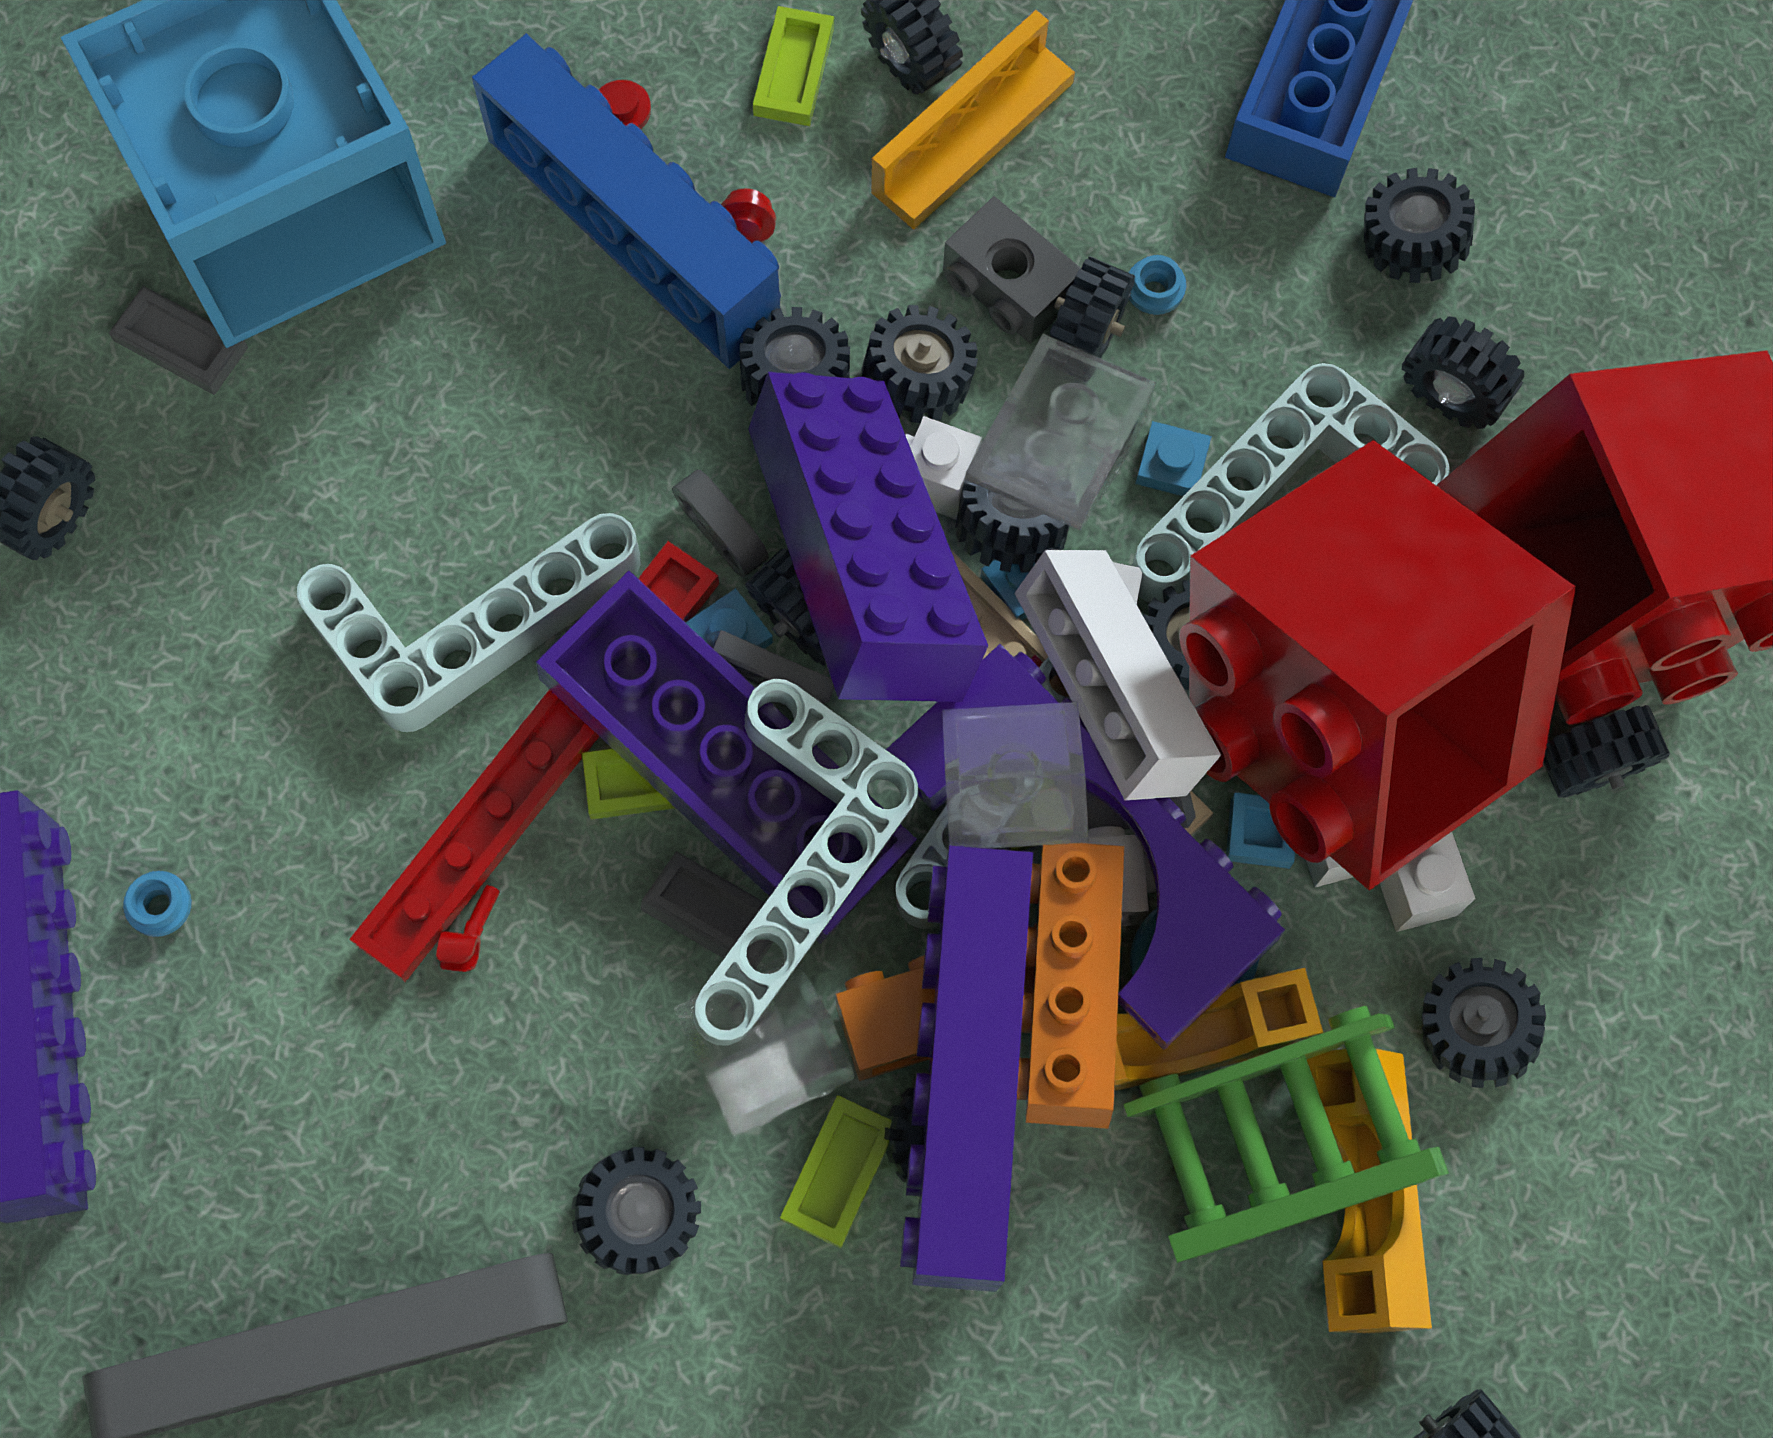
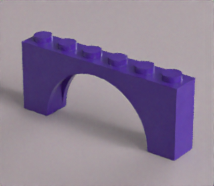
(1204, 919)

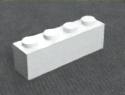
(1116, 674)

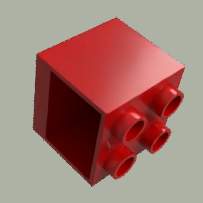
(1657, 510)
(1373, 661)

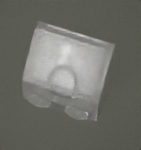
(1015, 776)
(781, 1061)

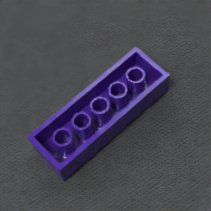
(865, 540)
(681, 725)
(40, 1040)
(973, 1070)

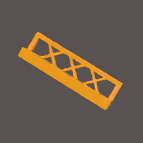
(969, 123)

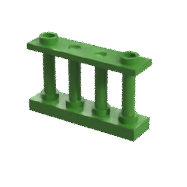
(1334, 1181)

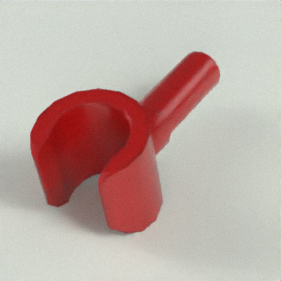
(462, 950)

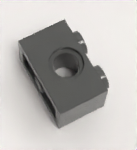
(1001, 241)

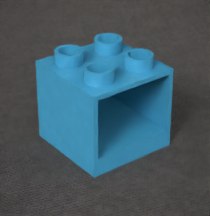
(260, 150)

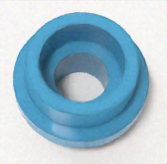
(1161, 270)
(144, 890)

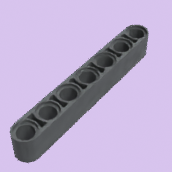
(325, 1349)

